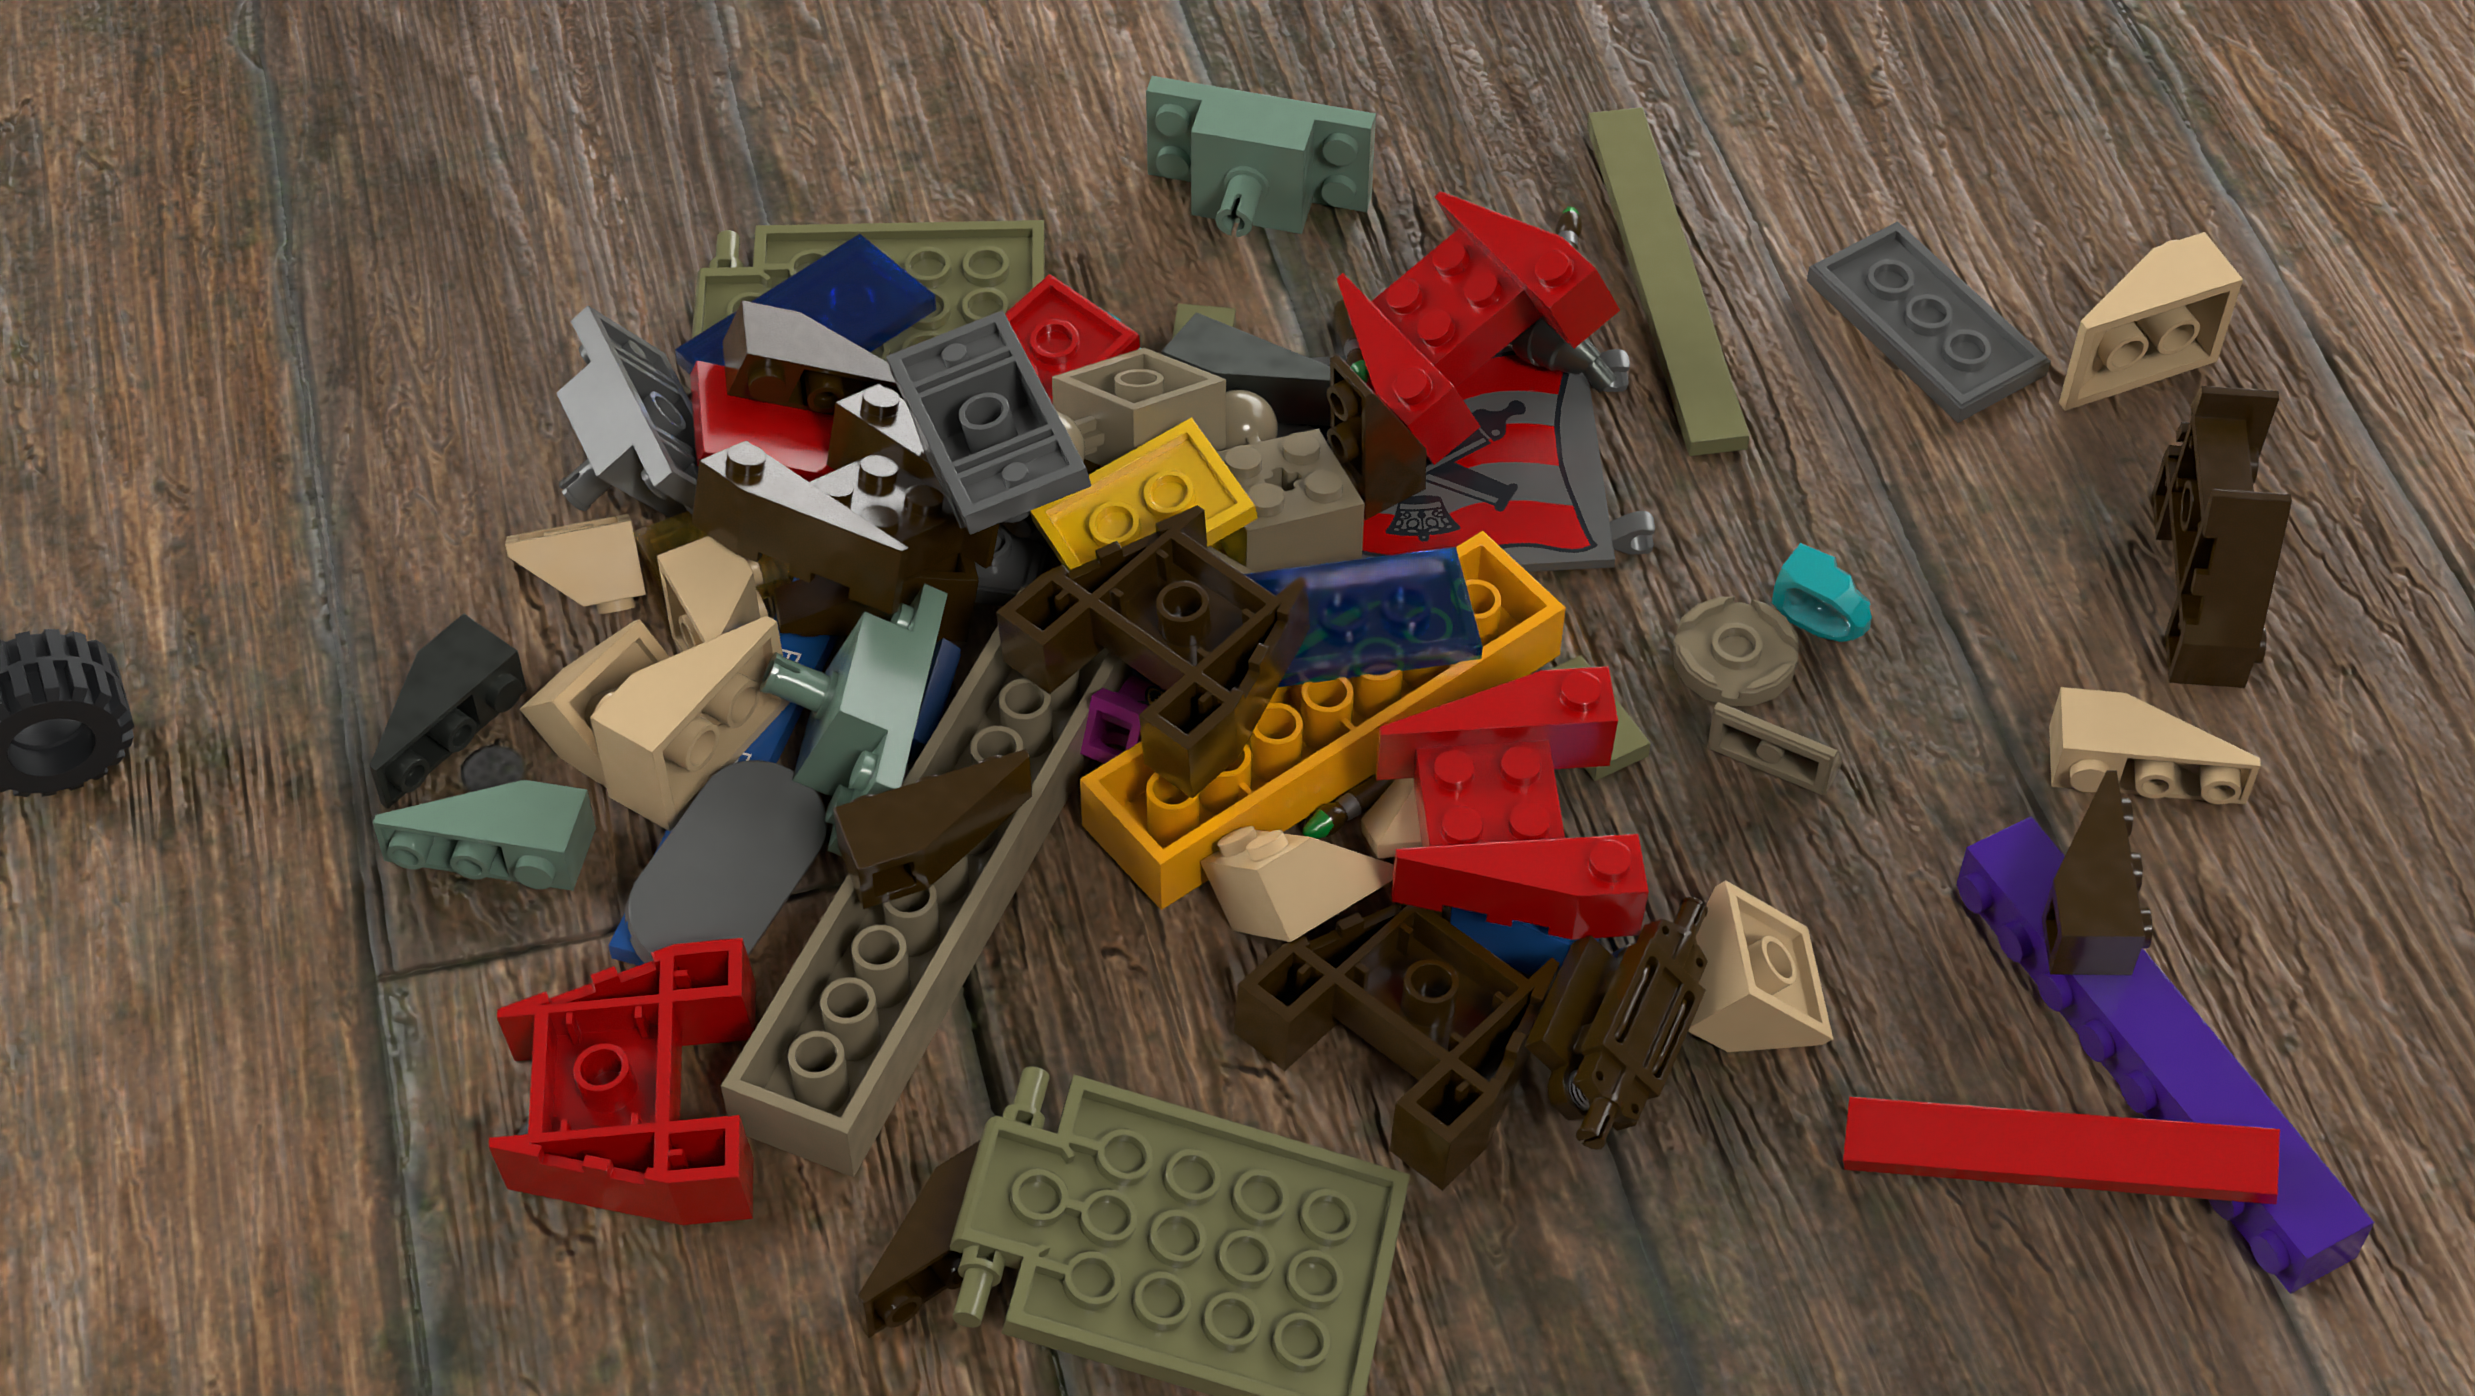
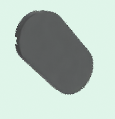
(728, 860)

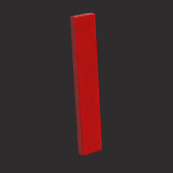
(2063, 1150)

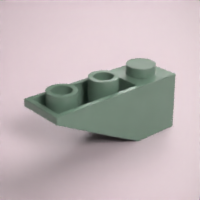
(501, 832)

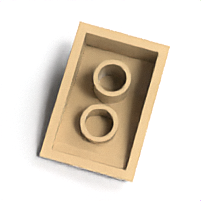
(2154, 322)
(686, 721)

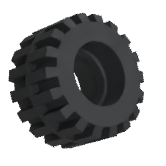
(59, 712)

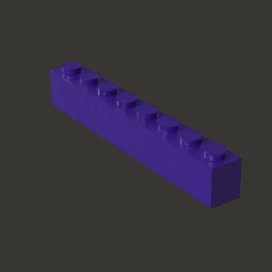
(2166, 1060)

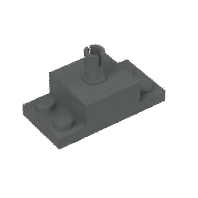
(628, 421)
(987, 424)

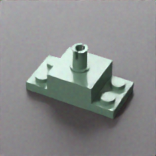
(1258, 154)
(862, 703)

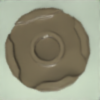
(1735, 651)

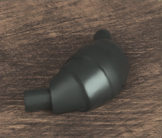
(1546, 348)

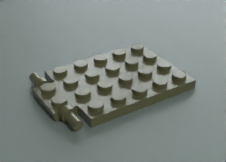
(966, 265)
(1179, 1243)

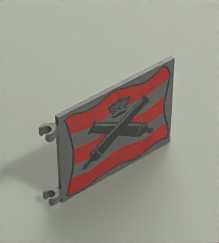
(1520, 477)

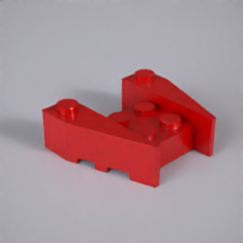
(1463, 310)
(1495, 809)
(611, 1089)

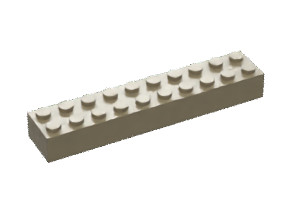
(885, 975)

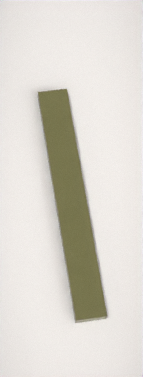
(1667, 283)

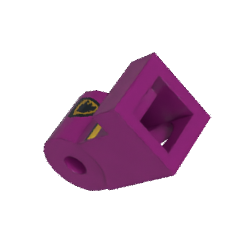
(1115, 718)

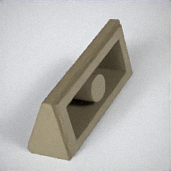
(1773, 749)

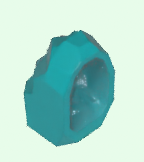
(1821, 596)

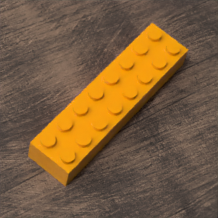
(1313, 738)

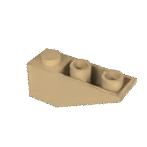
(2146, 746)

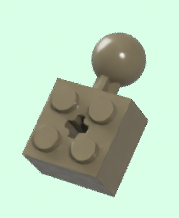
(1133, 400)
(1298, 488)

